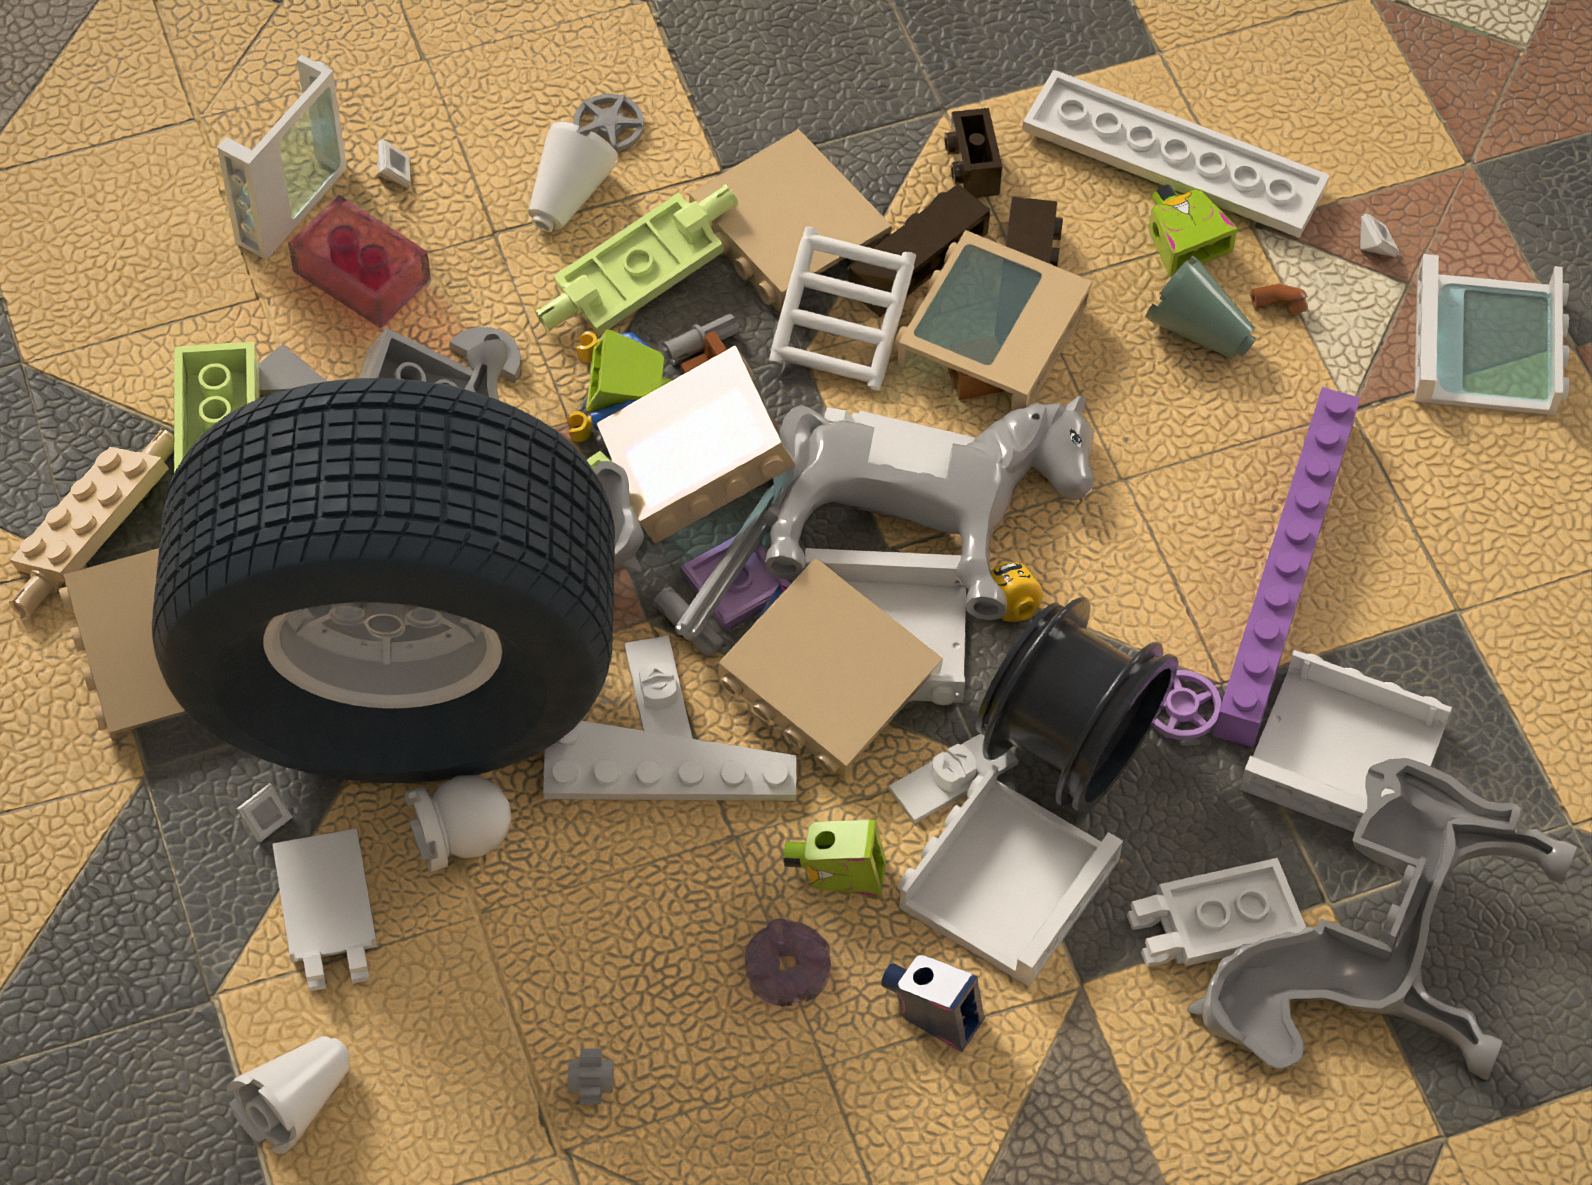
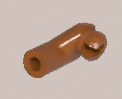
(1280, 293)

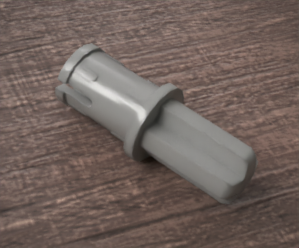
(692, 342)
(674, 607)

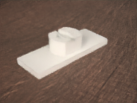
(657, 687)
(946, 778)

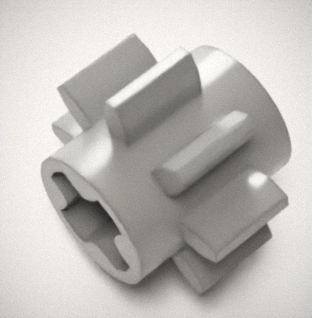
(590, 1076)

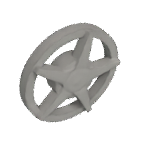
(609, 121)

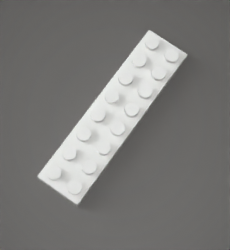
(1176, 153)

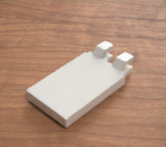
(905, 443)
(325, 902)
(1216, 913)

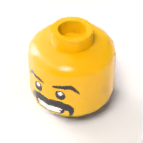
(1021, 590)

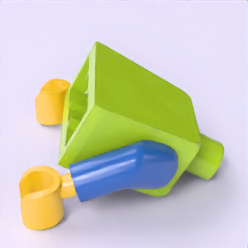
(619, 375)

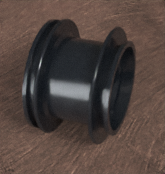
(1074, 702)

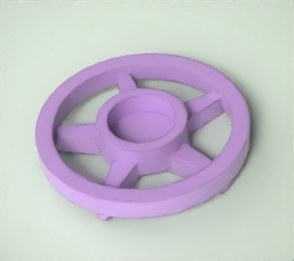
(1183, 706)

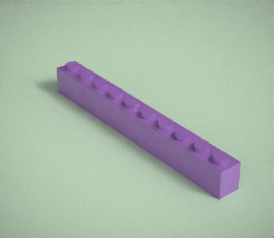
(1286, 568)

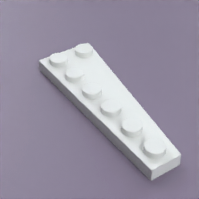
(644, 765)

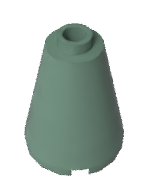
(1202, 312)

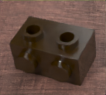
(974, 152)

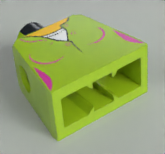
(1188, 228)
(841, 856)

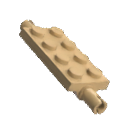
(87, 518)

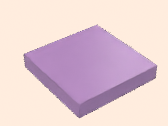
(747, 593)

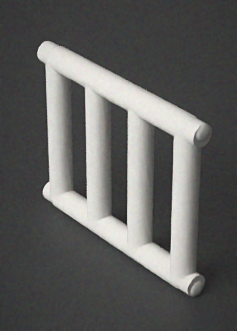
(882, 338)

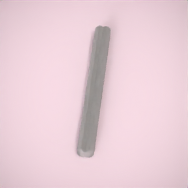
(726, 570)

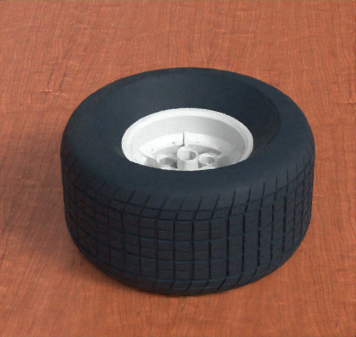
(385, 582)

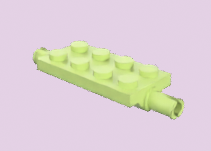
(639, 262)

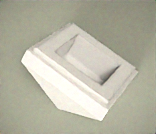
(393, 164)
(1376, 237)
(264, 812)

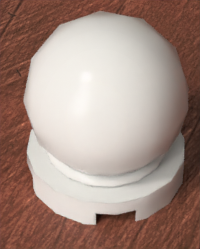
(460, 819)

